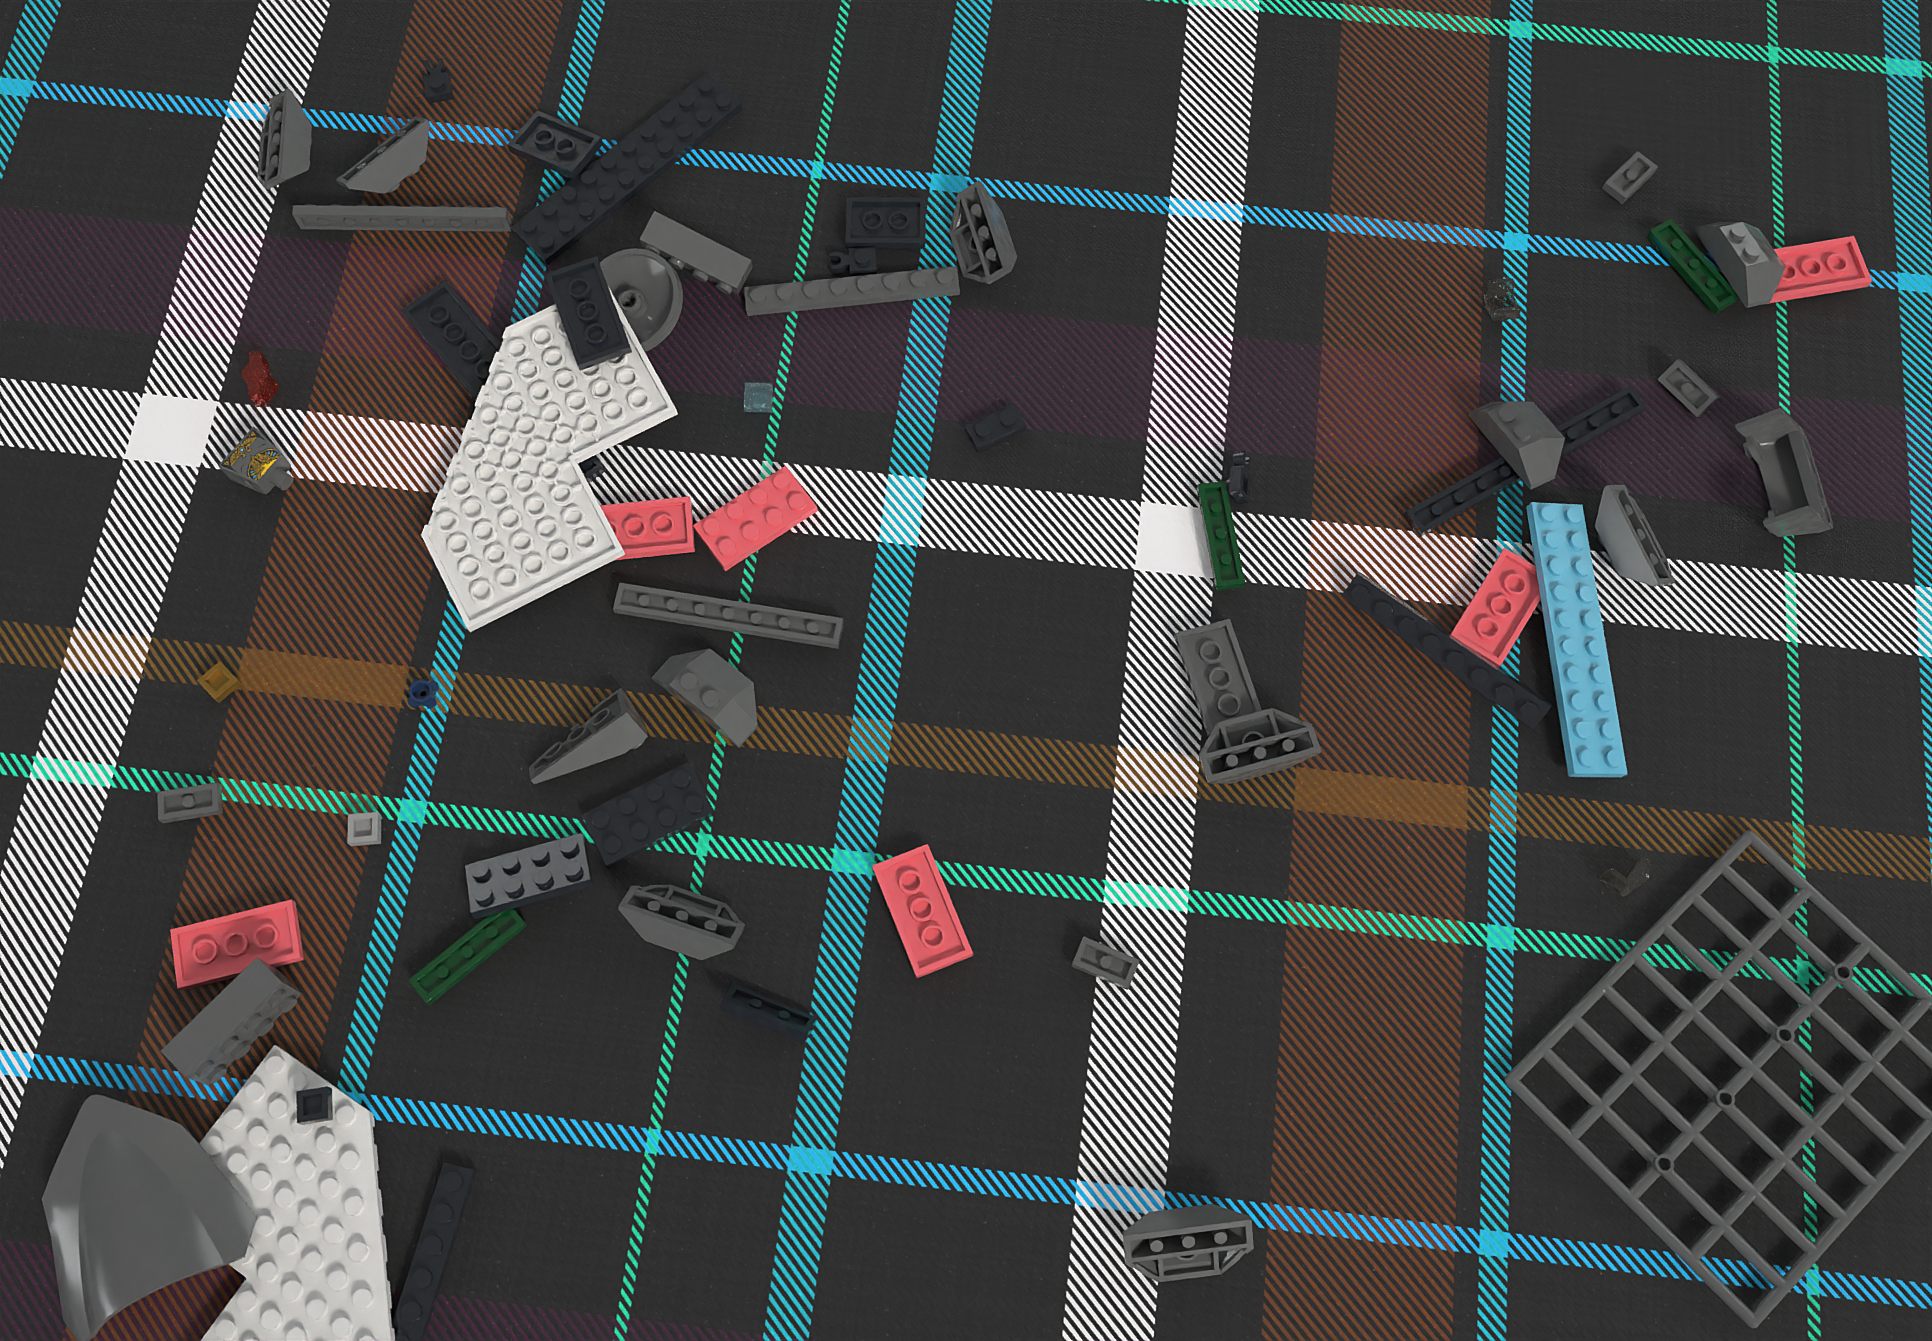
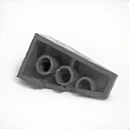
(607, 734)

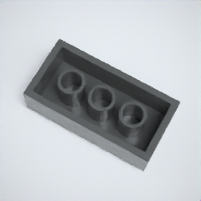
(231, 1023)

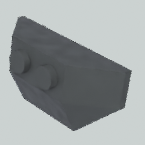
(284, 141)
(391, 160)
(981, 236)
(1743, 259)
(1522, 438)
(1630, 539)
(712, 692)
(1256, 746)
(681, 920)
(1187, 1242)

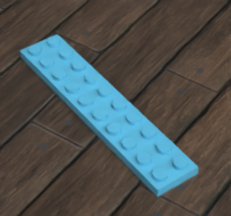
(1576, 641)

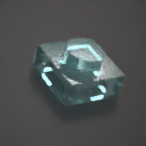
(758, 397)

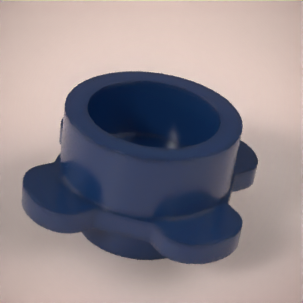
(420, 686)

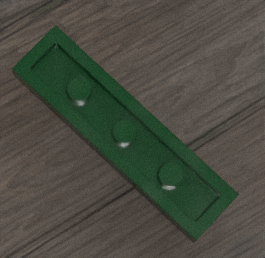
(1692, 266)
(1220, 535)
(466, 954)

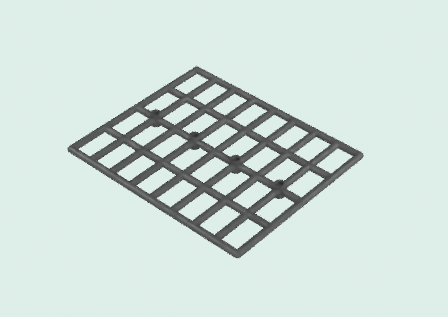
(1750, 1068)

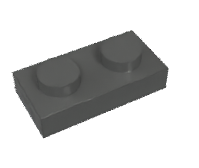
(1630, 177)
(1688, 387)
(190, 802)
(1105, 963)

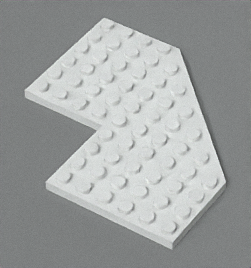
(514, 498)
(318, 1229)

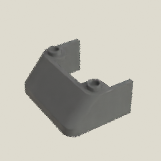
(1787, 473)

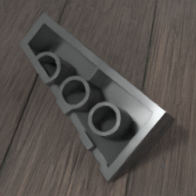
(696, 253)

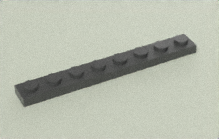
(402, 218)
(851, 291)
(728, 615)

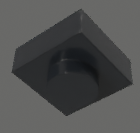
(314, 1105)

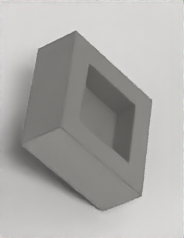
(364, 829)

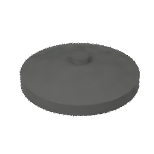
(646, 293)

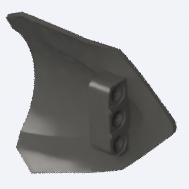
(135, 1212)

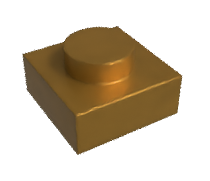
(219, 682)

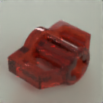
(258, 377)

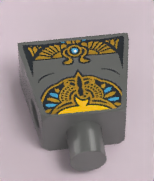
(257, 464)

